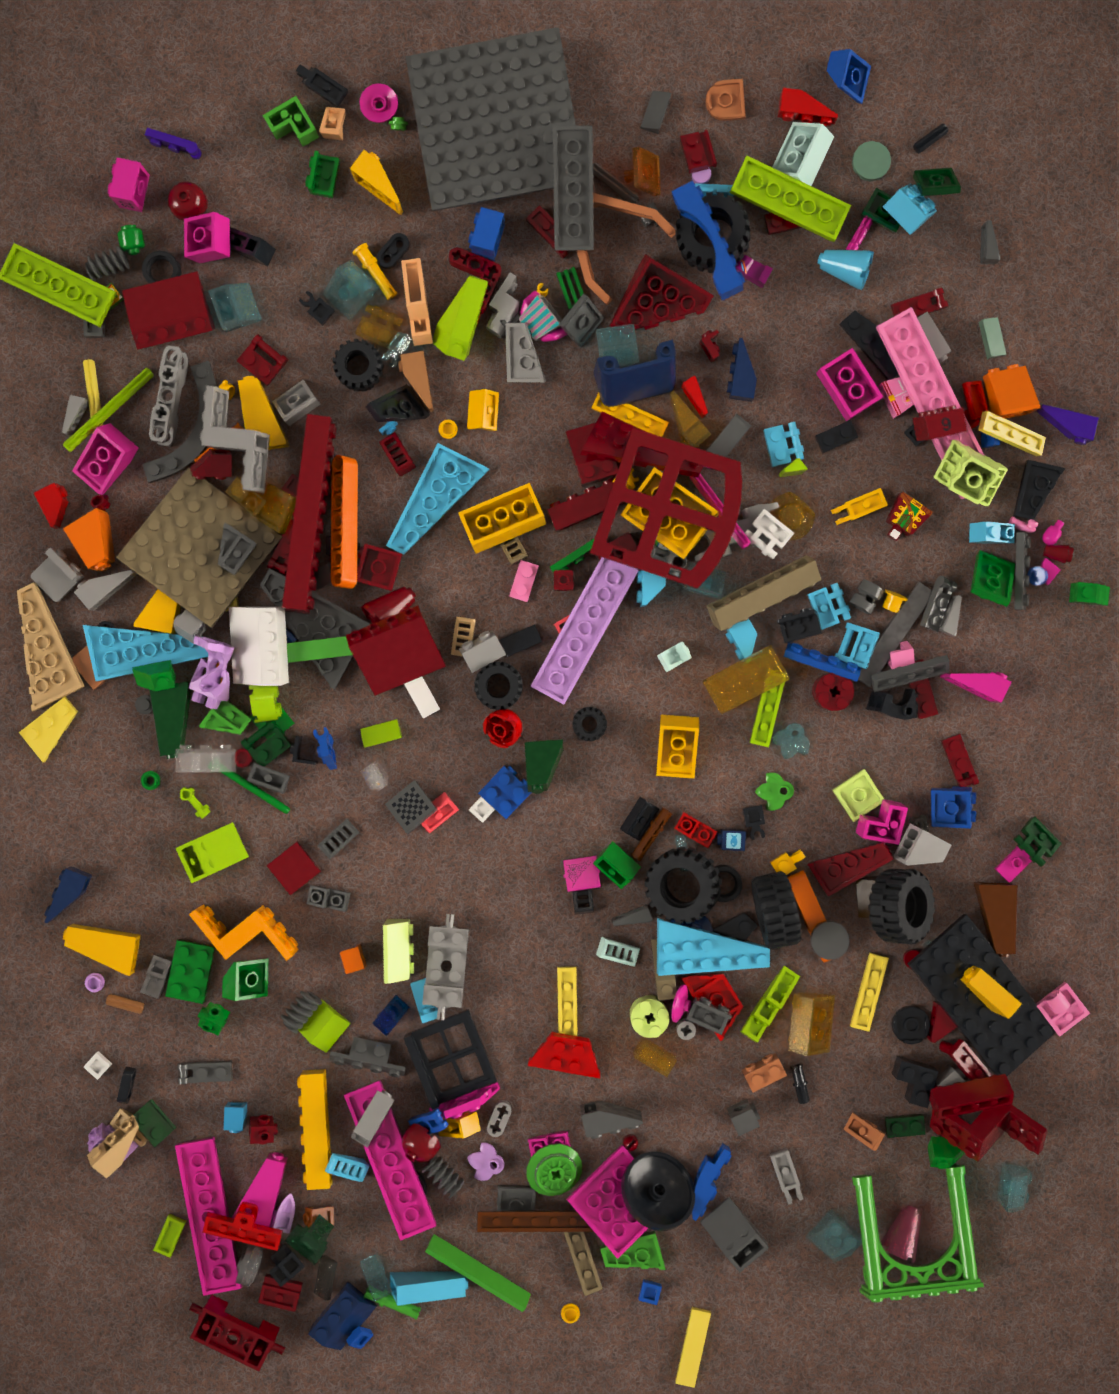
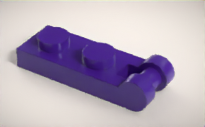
(173, 143)

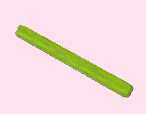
(107, 410)

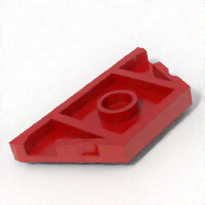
(718, 990)
(567, 1055)

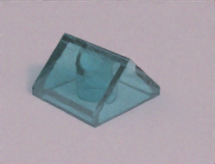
(712, 586)

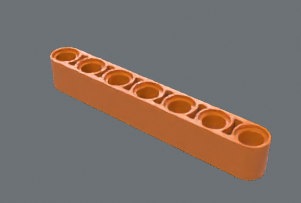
(344, 522)

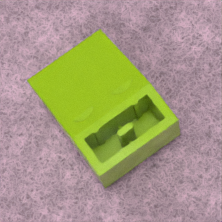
(212, 852)

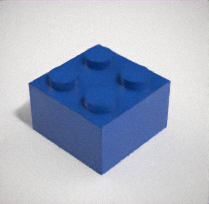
(487, 233)

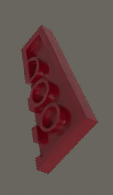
(845, 868)

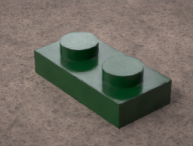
(905, 1125)

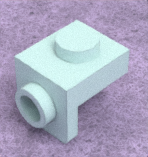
(674, 656)

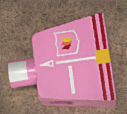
(895, 396)

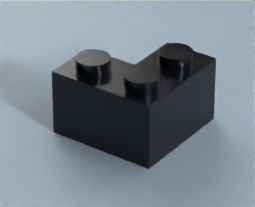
(920, 1079)

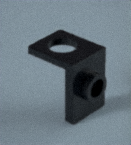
(295, 750)

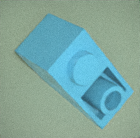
(992, 533)
(743, 637)

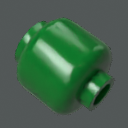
(131, 239)

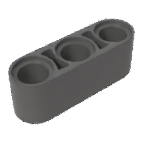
(729, 436)

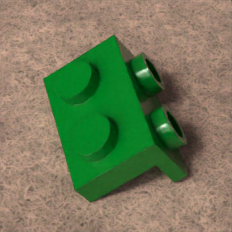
(322, 175)

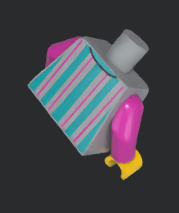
(541, 317)

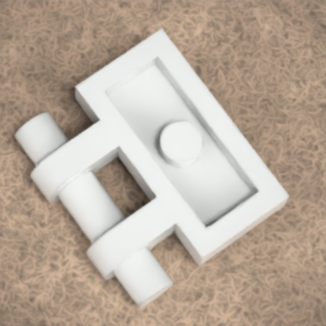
(772, 529)

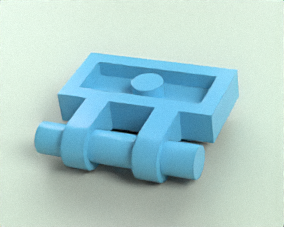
(777, 444)
(821, 602)

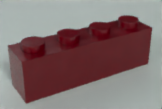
(580, 507)
(971, 1096)

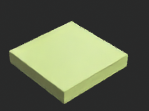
(858, 795)

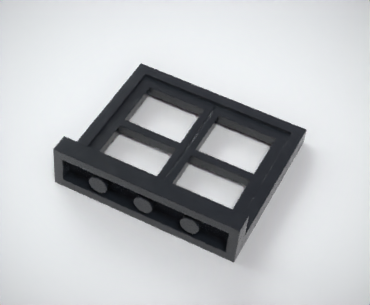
(424, 1067)

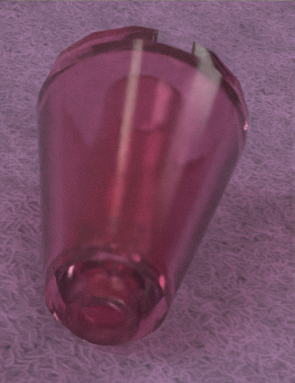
(903, 1234)

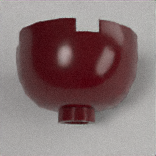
(187, 200)
(419, 1145)

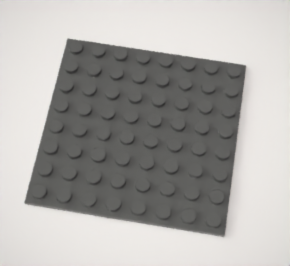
(490, 116)

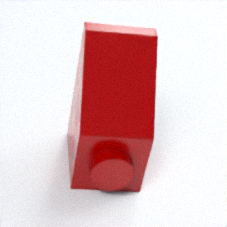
(53, 503)

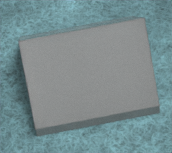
(296, 403)

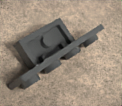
(368, 1055)

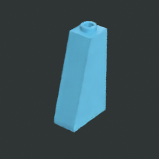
(427, 1286)

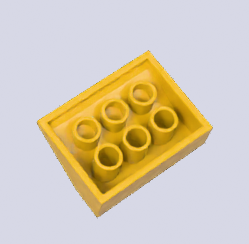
(673, 533)

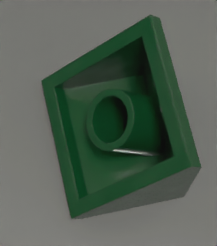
(876, 212)

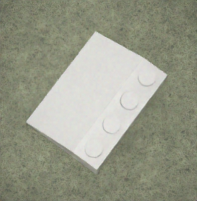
(259, 645)

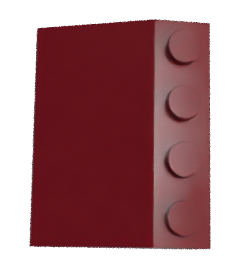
(167, 310)

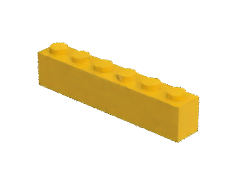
(315, 1128)

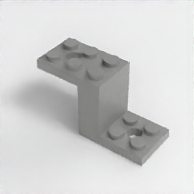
(249, 441)

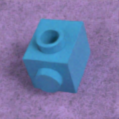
(235, 1116)

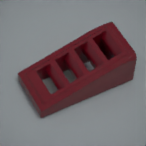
(408, 462)

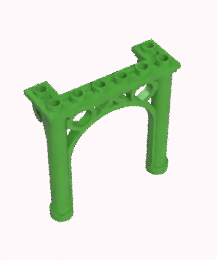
(966, 1269)

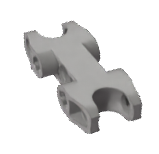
(172, 379)
(749, 515)

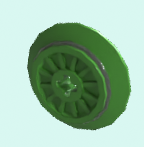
(549, 1160)

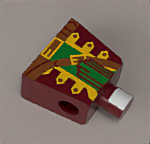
(906, 516)

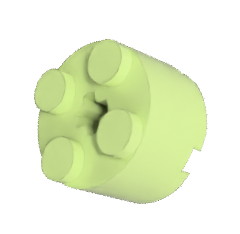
(653, 1026)

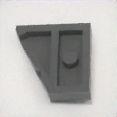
(234, 549)

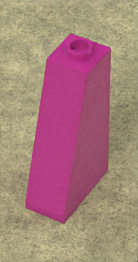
(266, 1188)

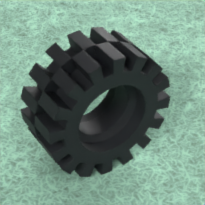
(592, 735)

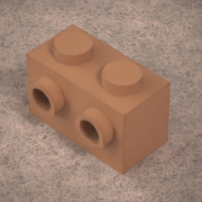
(764, 1072)

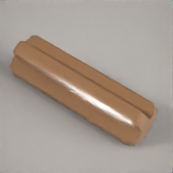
(124, 1003)

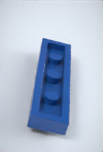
(827, 663)

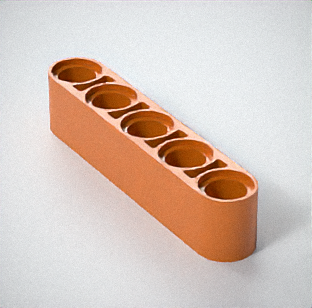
(806, 902)

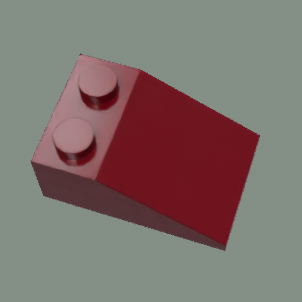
(589, 467)

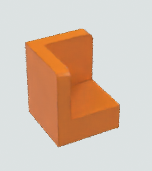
(353, 959)

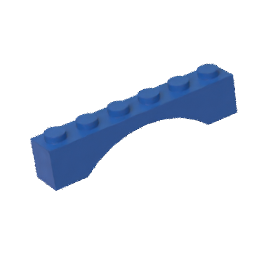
(691, 206)

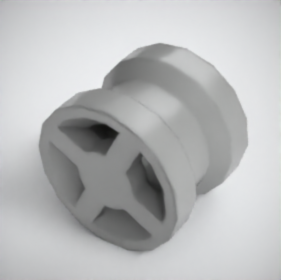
(685, 1025)

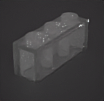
(205, 759)

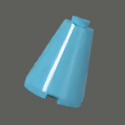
(847, 265)

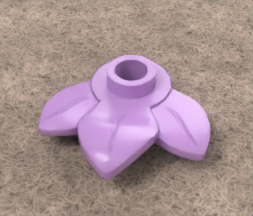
(483, 1162)

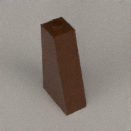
(999, 914)

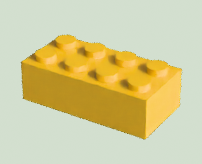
(502, 518)

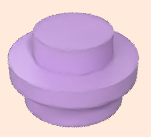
(94, 982)

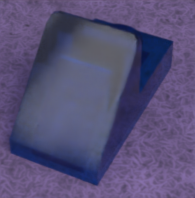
(390, 1015)

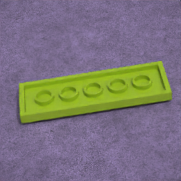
(790, 199)
(57, 285)

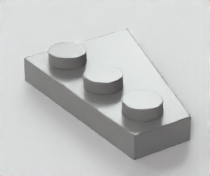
(521, 355)

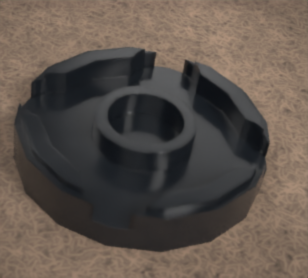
(905, 1026)

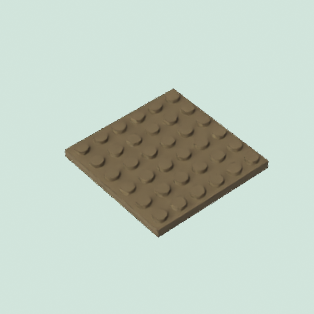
(181, 548)

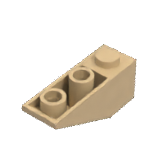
(113, 1150)

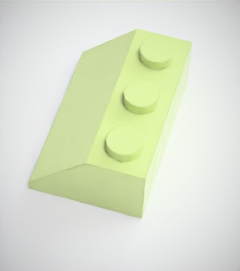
(397, 950)

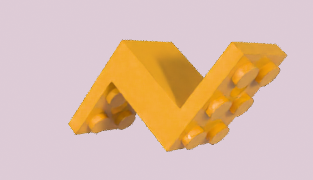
(258, 921)

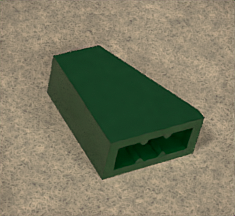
(541, 763)

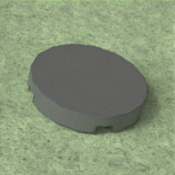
(829, 940)

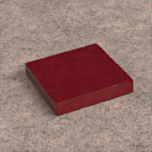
(293, 868)

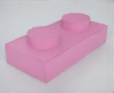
(523, 581)

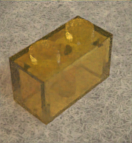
(654, 1056)

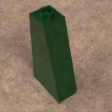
(171, 717)

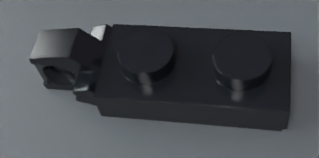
(322, 85)

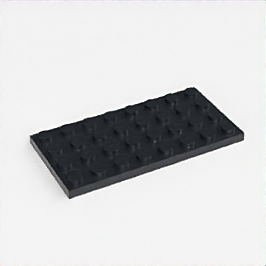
(996, 1039)

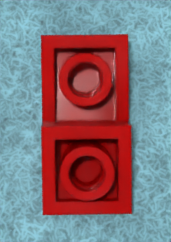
(696, 830)

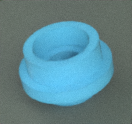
(448, 462)

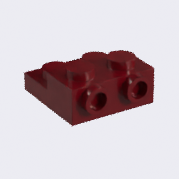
(378, 567)

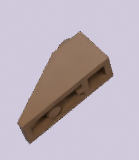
(415, 371)

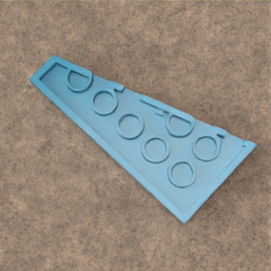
(698, 951)

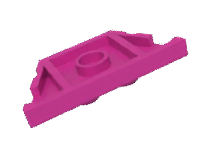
(469, 1101)

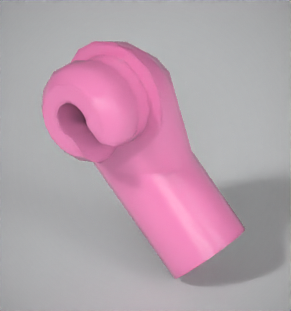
(1029, 527)

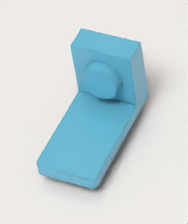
(426, 1012)

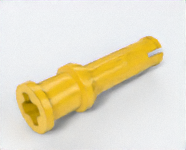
(370, 263)

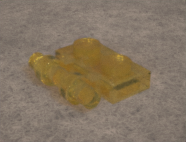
(376, 332)

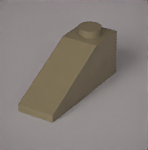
(665, 984)

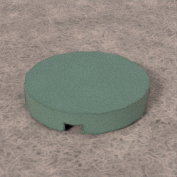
(871, 161)

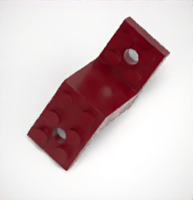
(988, 1128)

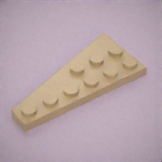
(46, 655)

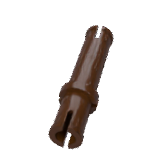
(651, 834)

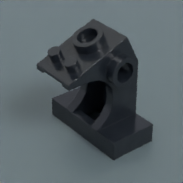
(883, 704)

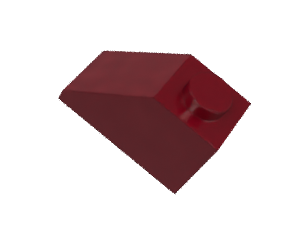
(940, 1023)

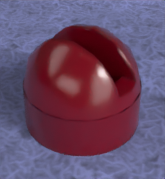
(628, 1139)

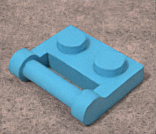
(863, 646)

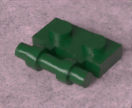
(1040, 837)

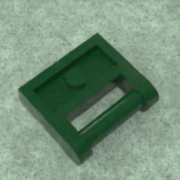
(269, 749)

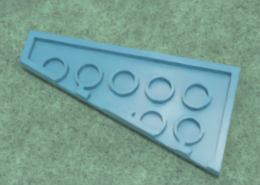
(434, 497)
(118, 650)

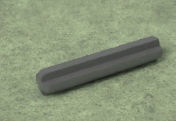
(614, 183)

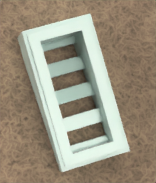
(603, 947)

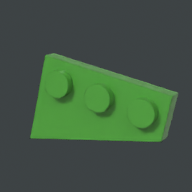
(642, 1253)

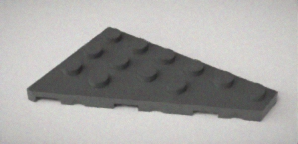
(323, 622)

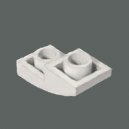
(422, 697)

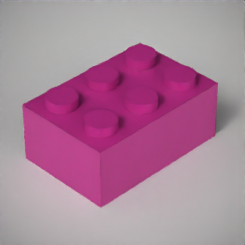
(849, 384)

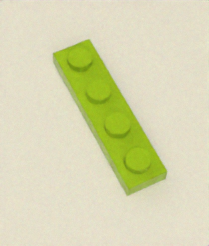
(766, 716)

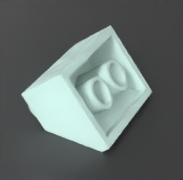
(803, 151)

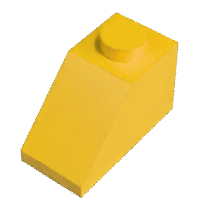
(461, 1126)

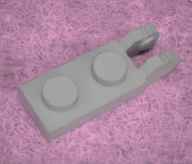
(786, 1173)

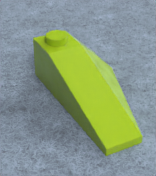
(458, 324)

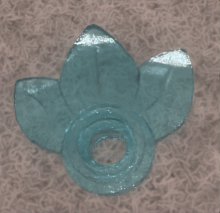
(791, 744)

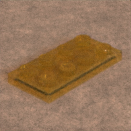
(746, 679)

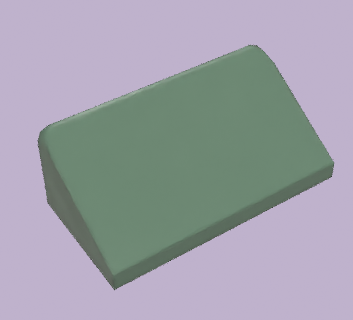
(992, 338)

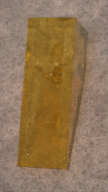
(689, 427)

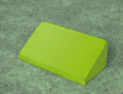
(797, 467)
(380, 733)

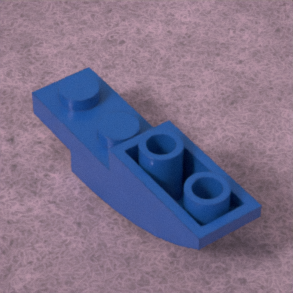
(704, 1186)

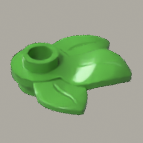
(772, 791)

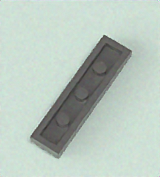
(1022, 580)
(910, 673)

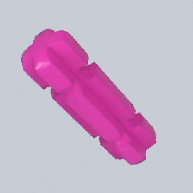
(859, 234)

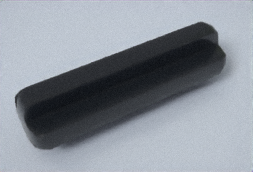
(930, 138)

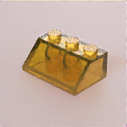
(811, 1023)

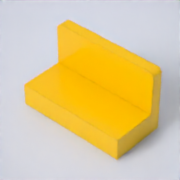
(483, 410)

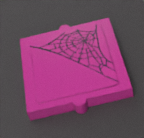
(581, 874)

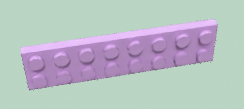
(583, 629)

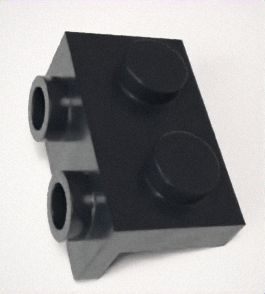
(800, 625)

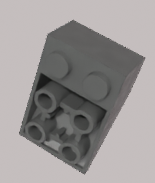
(605, 1117)
(734, 1234)

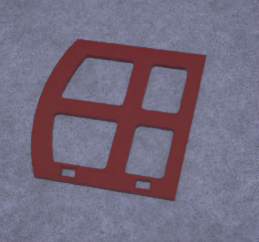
(661, 506)

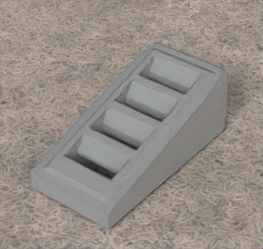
(74, 413)
(951, 617)

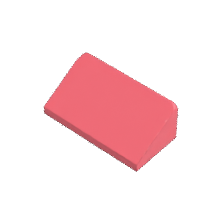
(446, 809)

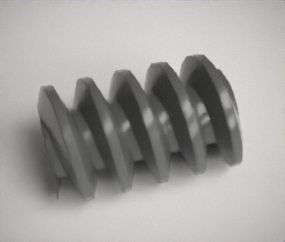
(106, 263)
(301, 1011)
(444, 1176)

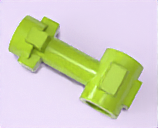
(188, 794)

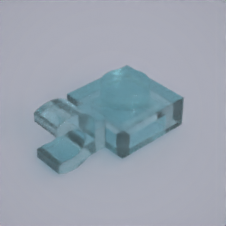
(397, 346)

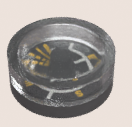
(249, 1265)

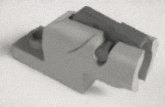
(504, 306)

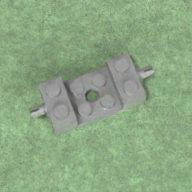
(441, 987)

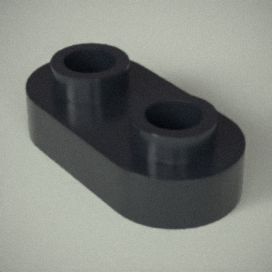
(392, 251)

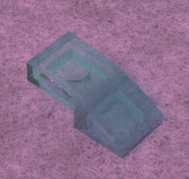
(375, 1277)

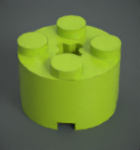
(264, 703)

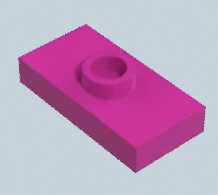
(1013, 864)

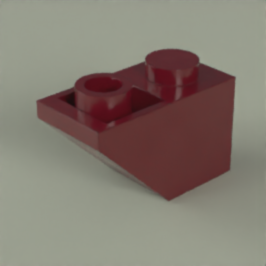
(213, 463)

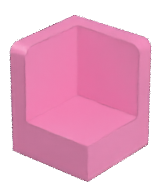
(902, 657)

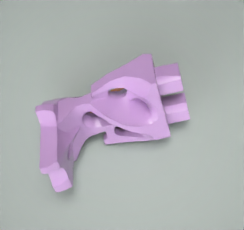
(216, 666)

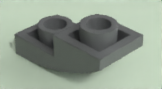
(328, 898)

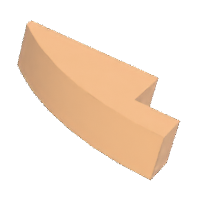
(416, 302)

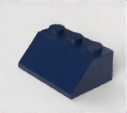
(341, 1317)

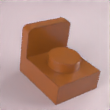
(312, 1213)

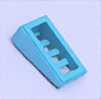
(357, 1172)

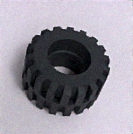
(353, 349)
(498, 702)

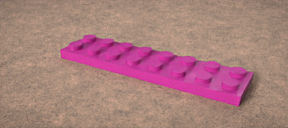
(392, 1169)
(205, 1194)

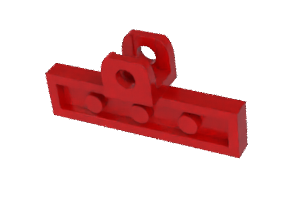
(243, 1228)

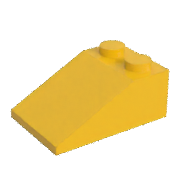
(371, 175)
(677, 746)

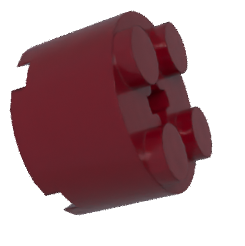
(833, 702)

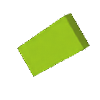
(169, 1235)

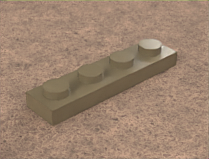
(583, 1262)

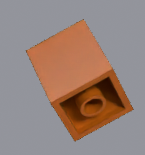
(1010, 392)
(93, 539)

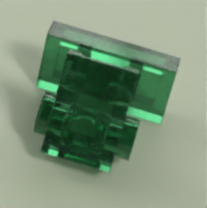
(311, 1240)

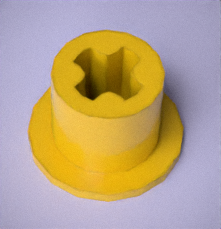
(893, 601)

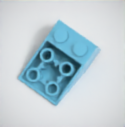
(910, 208)

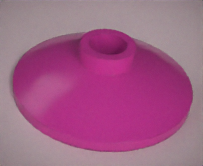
(377, 94)
(680, 1003)

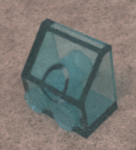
(350, 289)
(1014, 1187)
(834, 1237)

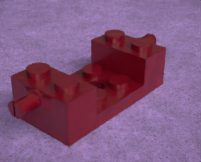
(251, 1343)

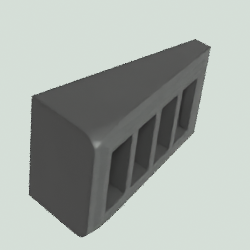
(989, 250)
(326, 850)
(635, 916)

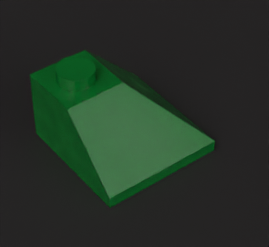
(246, 980)

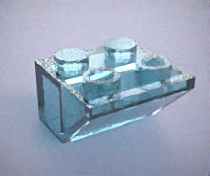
(235, 306)
(619, 343)

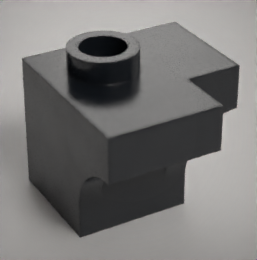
(286, 1265)

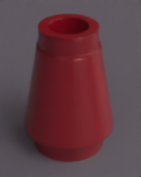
(1060, 553)

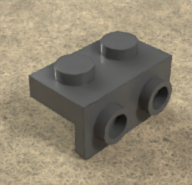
(709, 1015)

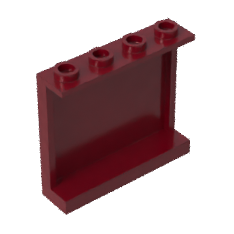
(395, 650)

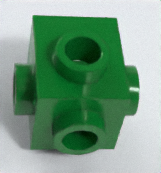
(213, 1018)

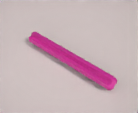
(715, 502)

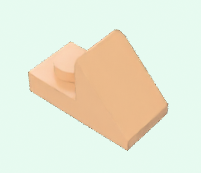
(333, 123)

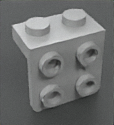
(57, 574)

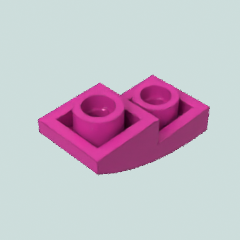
(543, 1140)

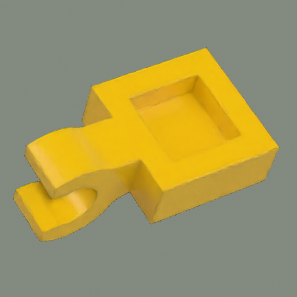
(786, 863)

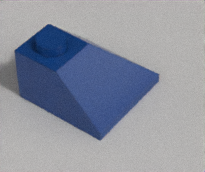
(849, 73)

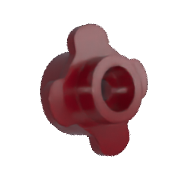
(100, 501)

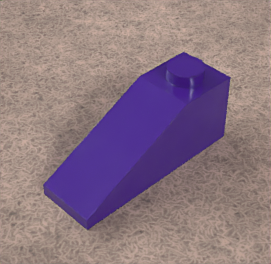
(1072, 424)

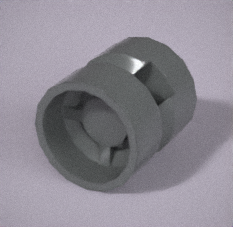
(868, 590)

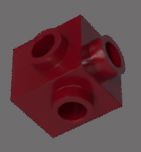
(262, 1129)

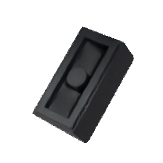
(521, 640)
(639, 818)

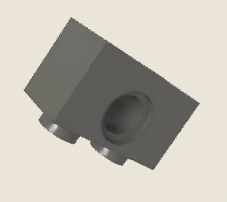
(744, 1116)

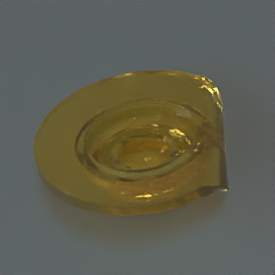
(794, 514)

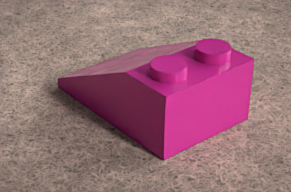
(104, 458)
(985, 685)

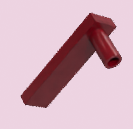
(965, 1059)

